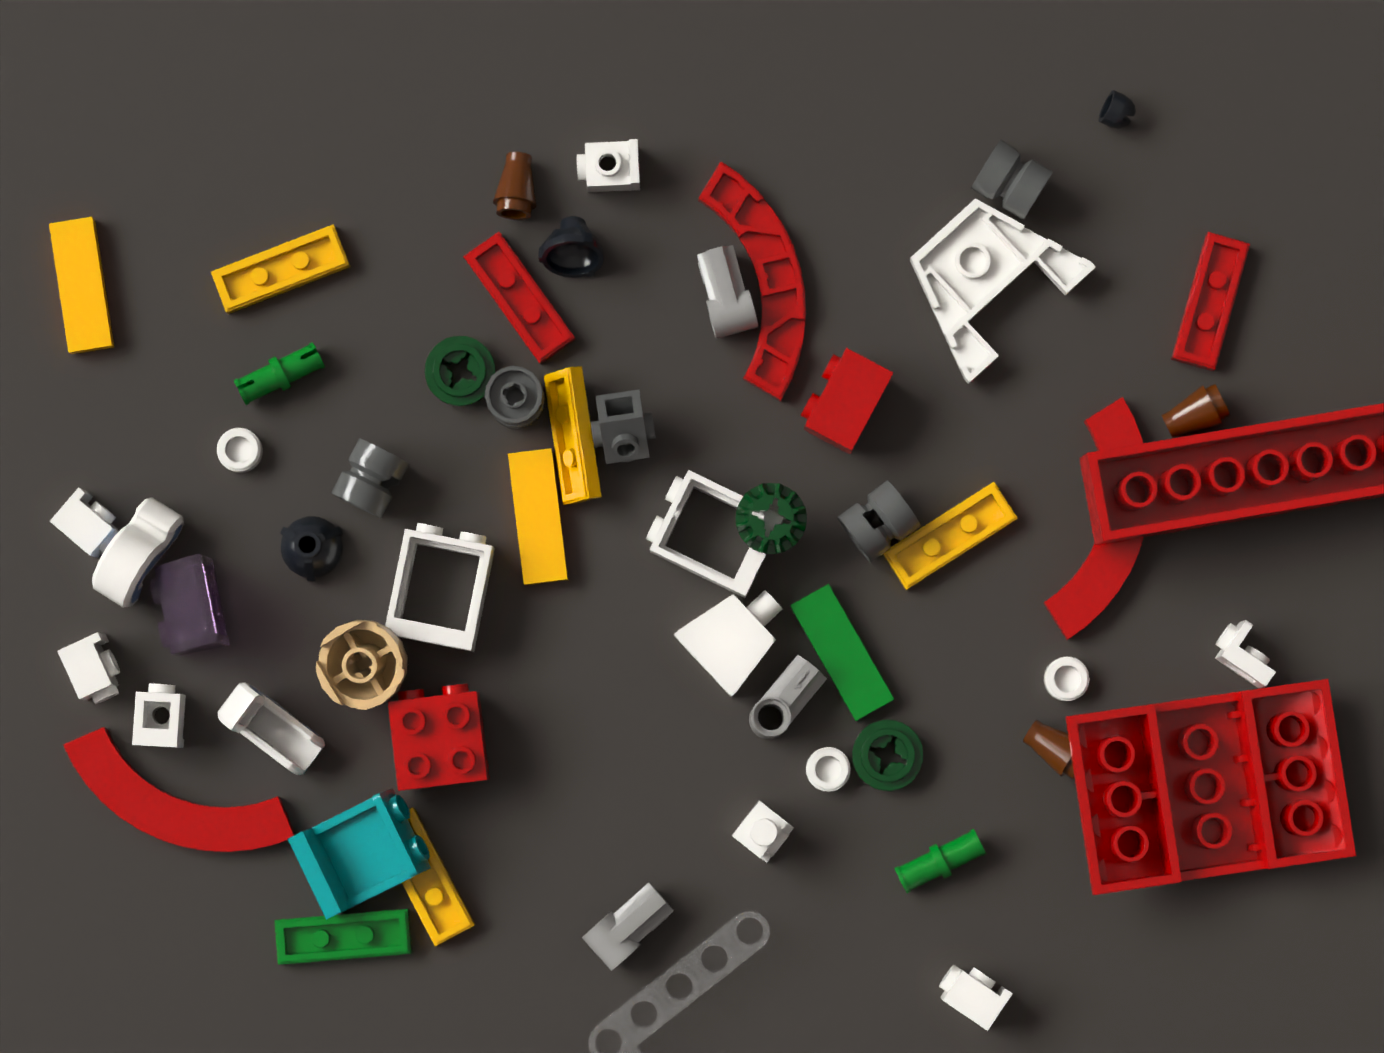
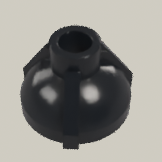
(572, 250)
(327, 551)

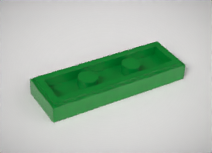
(841, 652)
(343, 936)

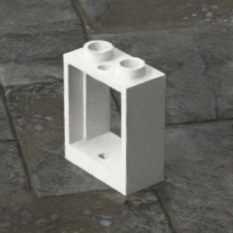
(663, 528)
(432, 537)

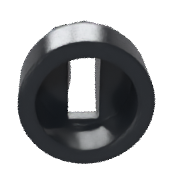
(1116, 109)

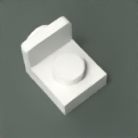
(1247, 663)

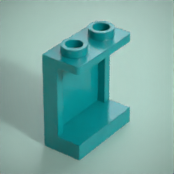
(360, 853)

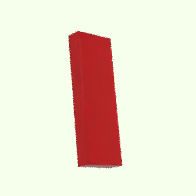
(519, 297)
(1210, 301)

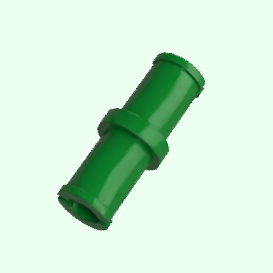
(279, 373)
(940, 861)

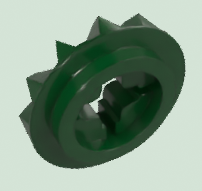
(454, 351)
(752, 529)
(896, 774)

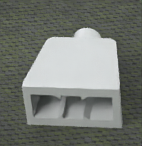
(731, 638)

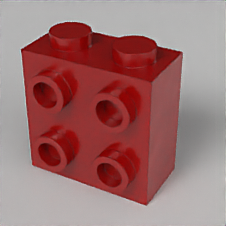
(438, 738)

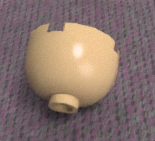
(361, 664)

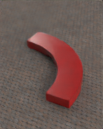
(776, 272)
(1107, 563)
(170, 817)

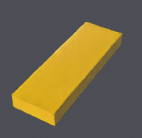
(280, 269)
(81, 285)
(572, 435)
(537, 516)
(950, 535)
(435, 894)

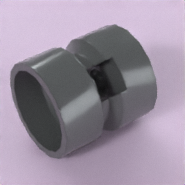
(1011, 179)
(515, 397)
(370, 478)
(891, 511)

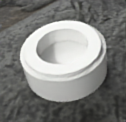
(239, 450)
(1066, 679)
(828, 769)

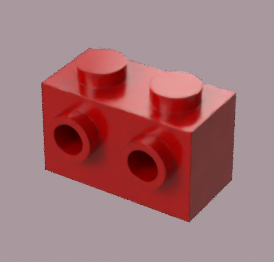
(847, 400)

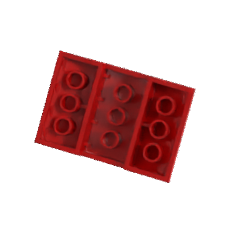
(1210, 786)

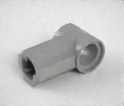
(728, 301)
(788, 695)
(621, 931)

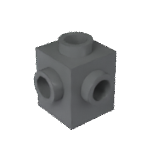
(622, 427)

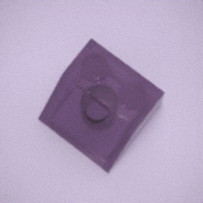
(189, 605)

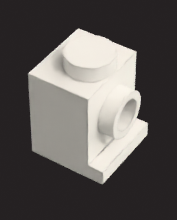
(621, 178)
(86, 524)
(91, 668)
(146, 728)
(762, 831)
(973, 995)

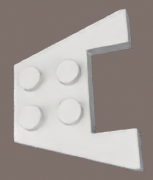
(973, 264)

